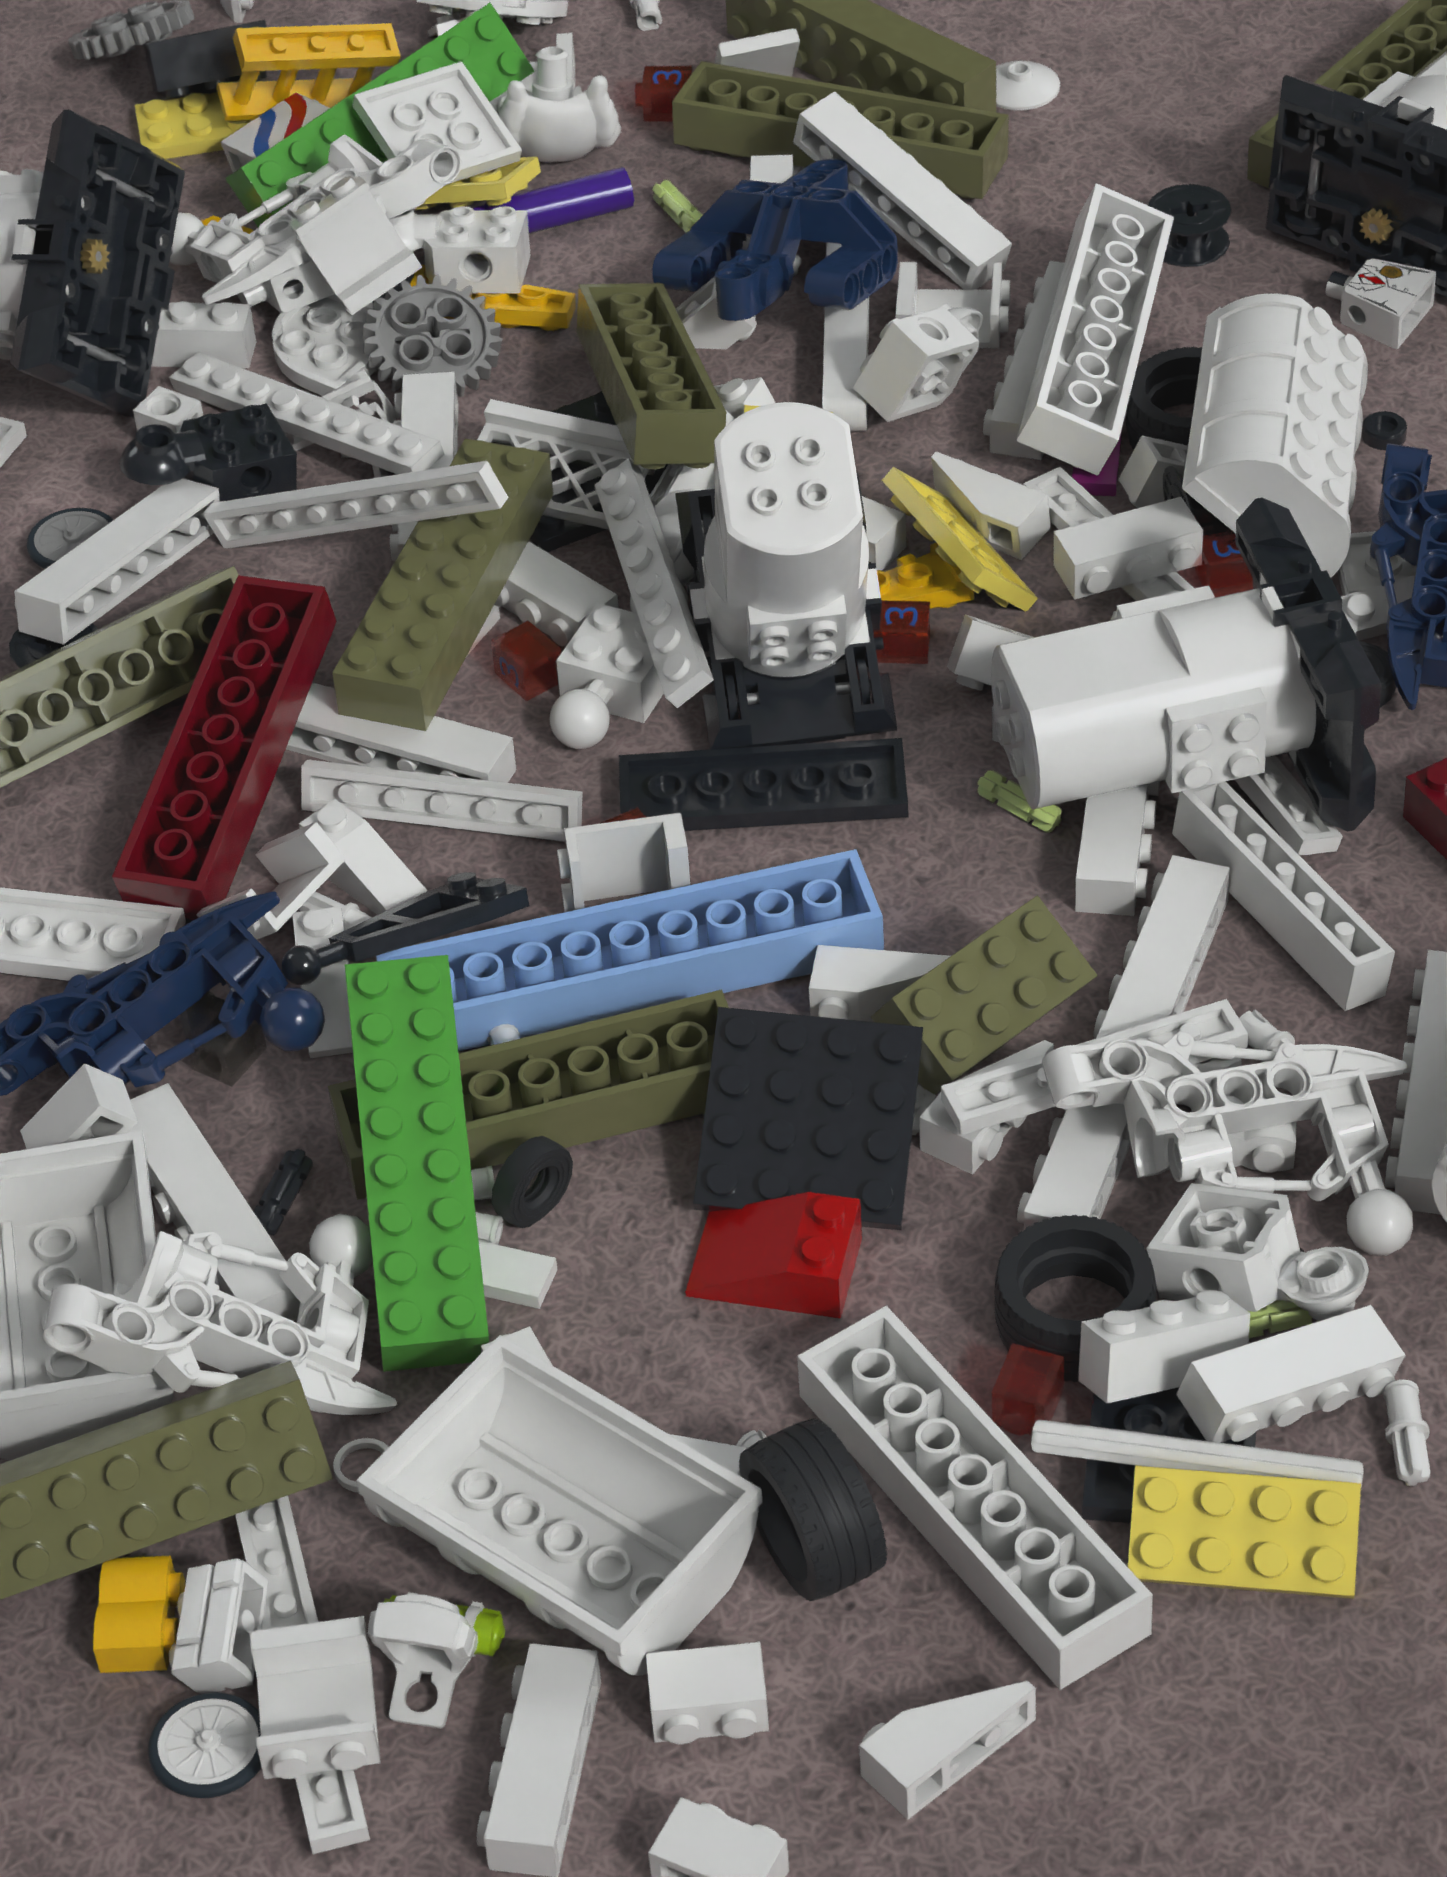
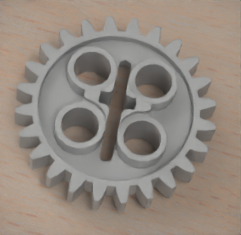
(123, 31)
(431, 335)

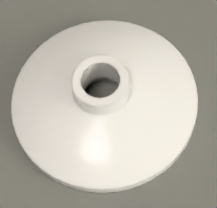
(1025, 85)

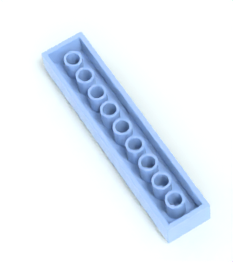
(655, 947)

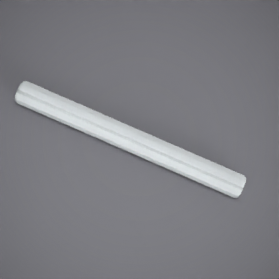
(1186, 1454)

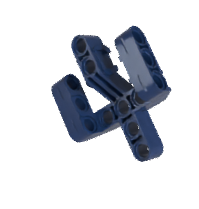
(779, 215)

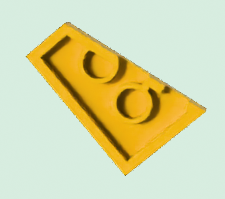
(924, 580)

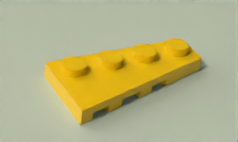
(531, 307)

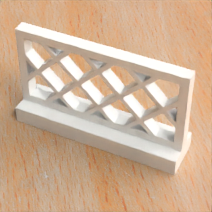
(567, 440)

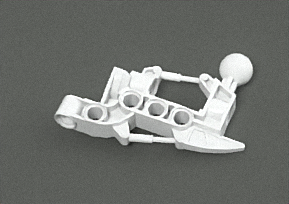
(246, 260)
(1326, 1086)
(183, 1317)

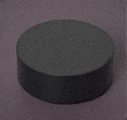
(1384, 428)

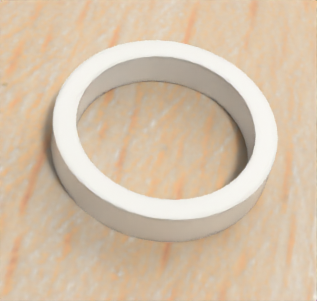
(349, 1448)

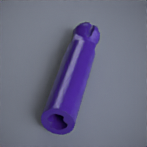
(573, 199)

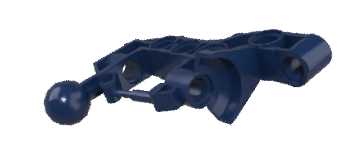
(1416, 530)
(114, 1012)

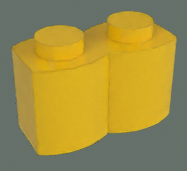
(136, 1614)

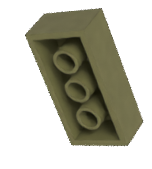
(989, 992)

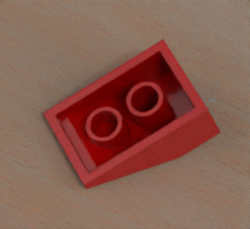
(780, 1254)

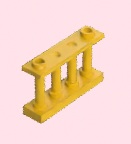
(304, 48)

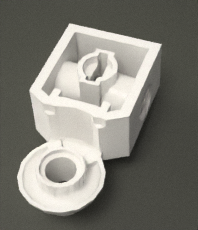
(470, 245)
(919, 360)
(1251, 1252)

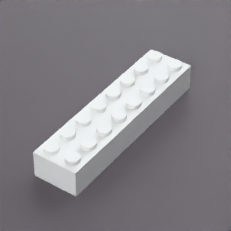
(1096, 330)
(975, 1497)

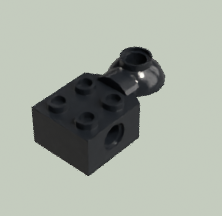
(230, 450)

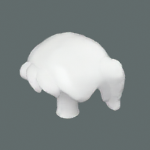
(554, 117)

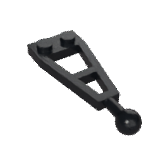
(463, 904)

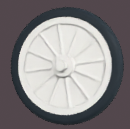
(206, 1745)

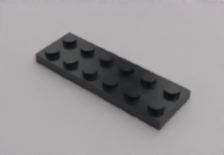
(769, 784)

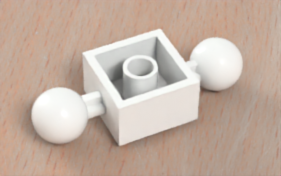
(603, 674)

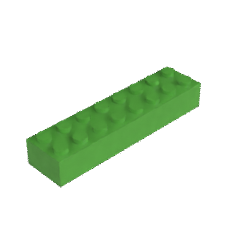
(477, 41)
(416, 1163)

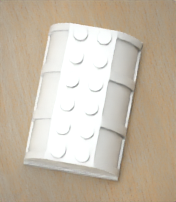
(1279, 418)
(68, 1219)
(568, 1504)

